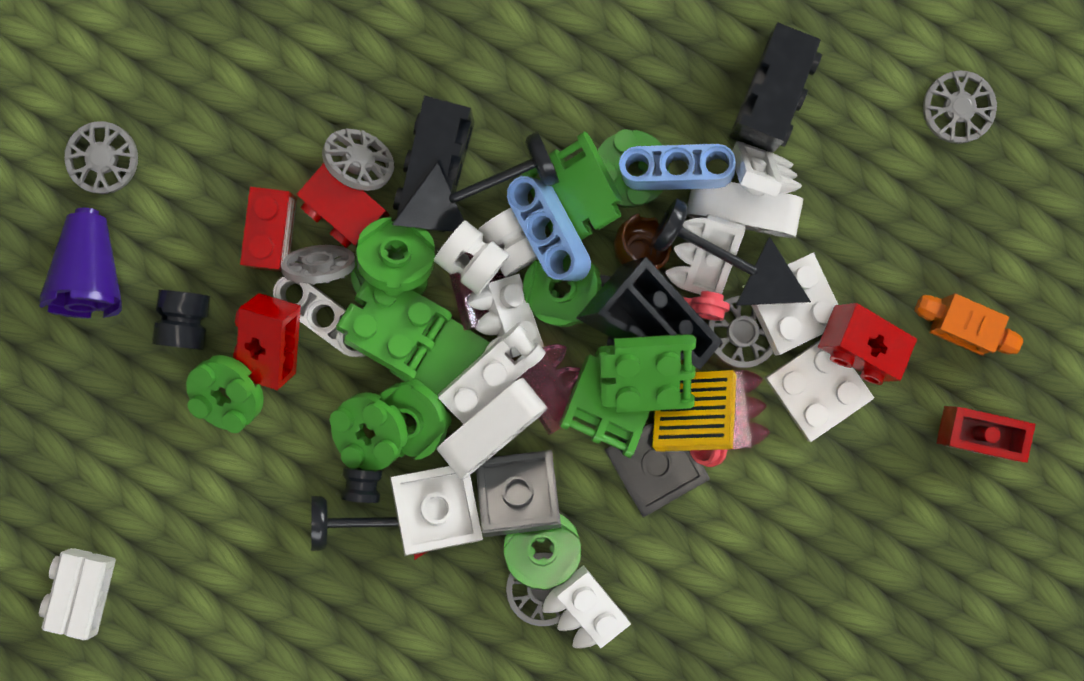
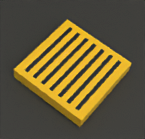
(706, 424)

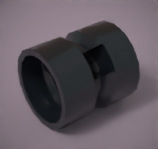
(181, 319)

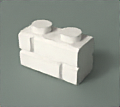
(77, 593)

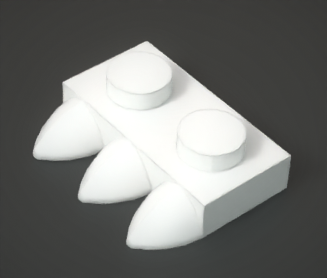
(763, 171)
(704, 269)
(506, 309)
(586, 607)

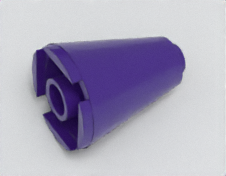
(82, 269)

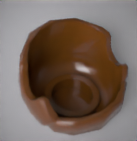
(634, 241)

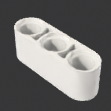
(757, 213)
(311, 303)
(492, 428)

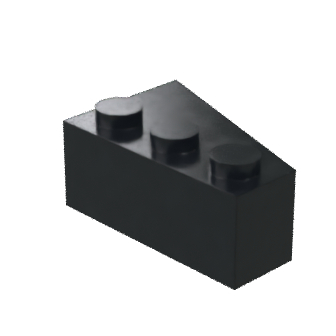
(777, 89)
(440, 136)
(644, 304)

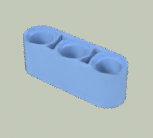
(696, 175)
(533, 220)

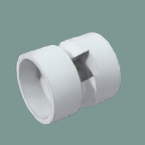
(509, 236)
(481, 268)

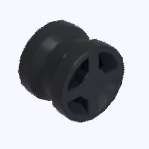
(361, 485)

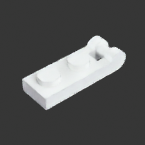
(490, 374)

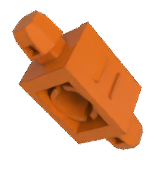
(968, 324)

